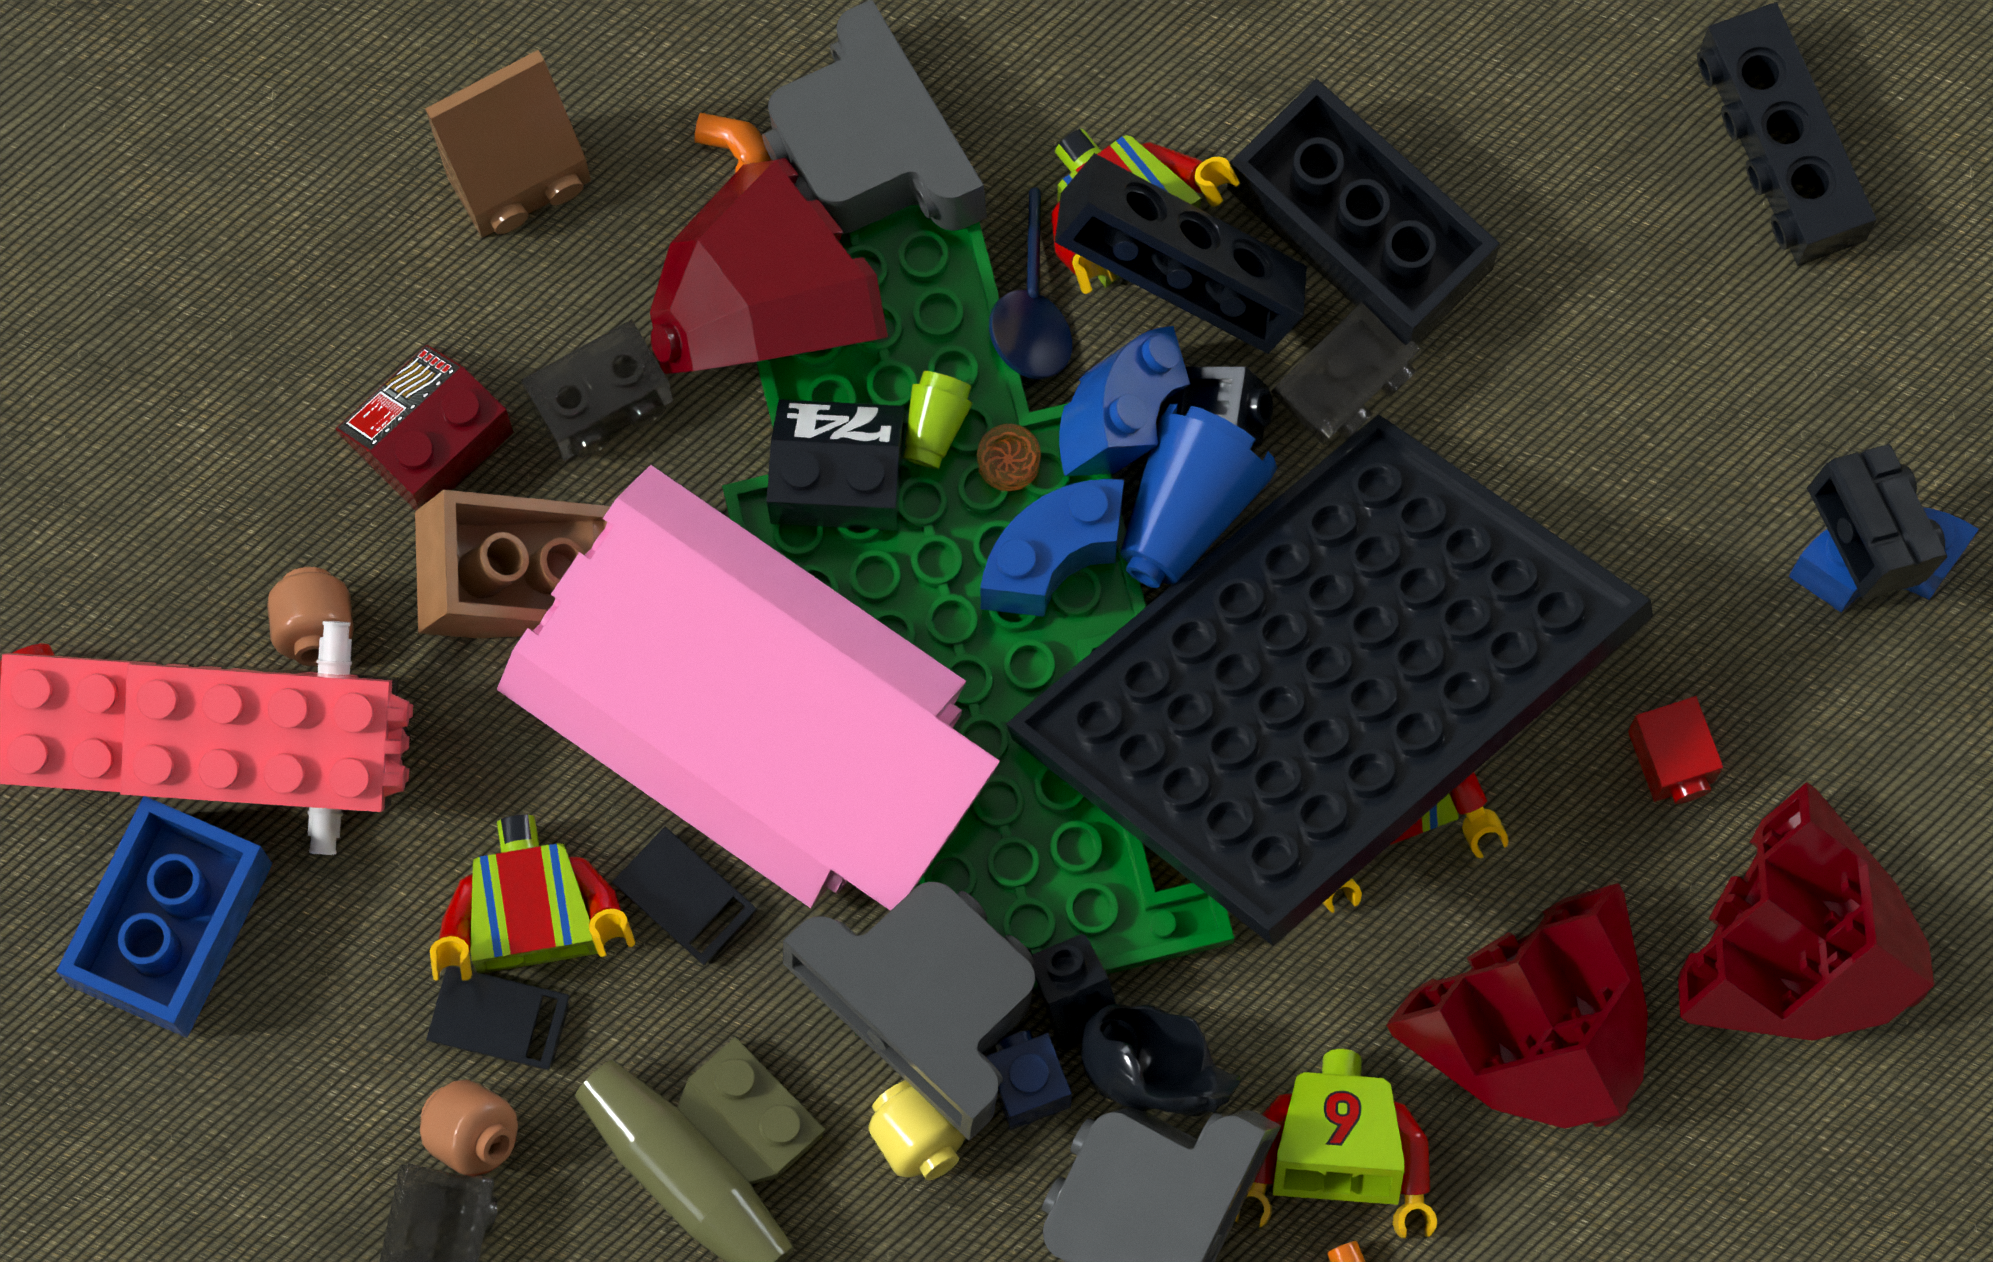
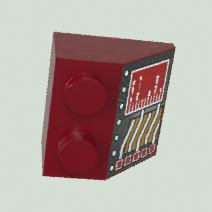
(427, 427)

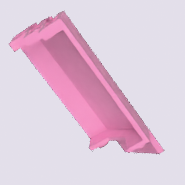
(751, 699)

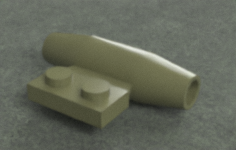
(708, 1151)

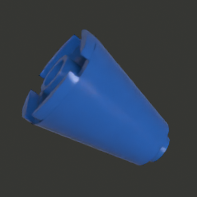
(1190, 493)

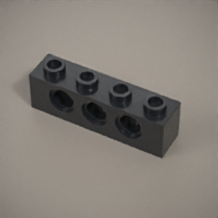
(1764, 46)
(1181, 254)

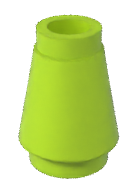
(935, 417)

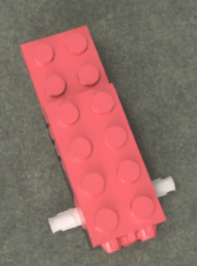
(209, 732)

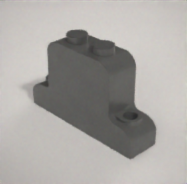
(872, 134)
(924, 993)
(1153, 1189)

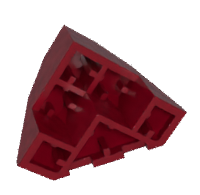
(760, 279)
(1808, 936)
(1542, 1020)

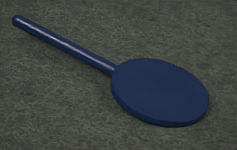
(1027, 326)

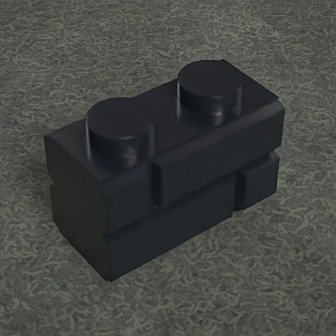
(1878, 521)

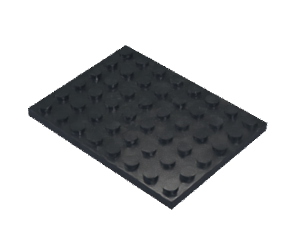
(1328, 676)

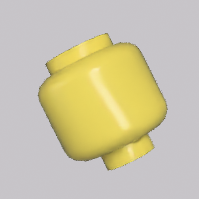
(913, 1134)

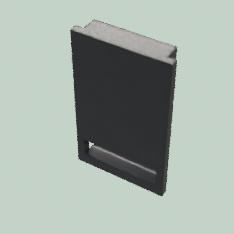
(682, 893)
(494, 1017)

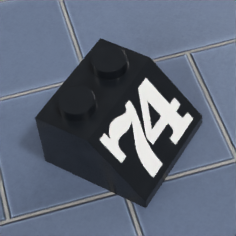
(836, 464)

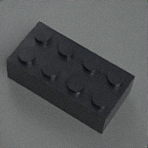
(1362, 214)

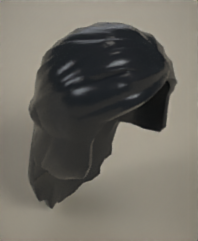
(1153, 1061)

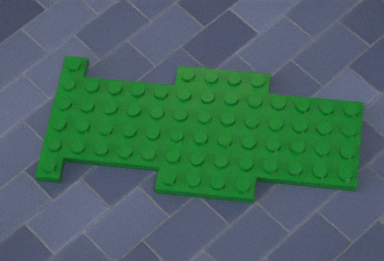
(1030, 842)

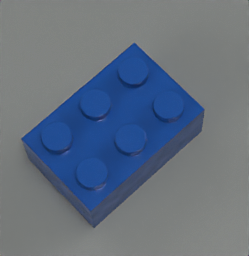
(165, 916)

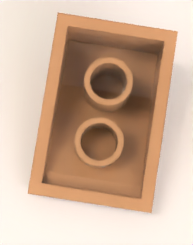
(509, 146)
(495, 560)

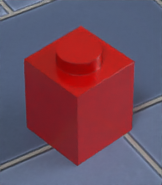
(1676, 751)

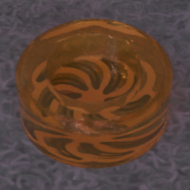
(1008, 457)

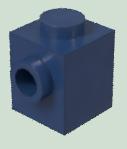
(1031, 1078)

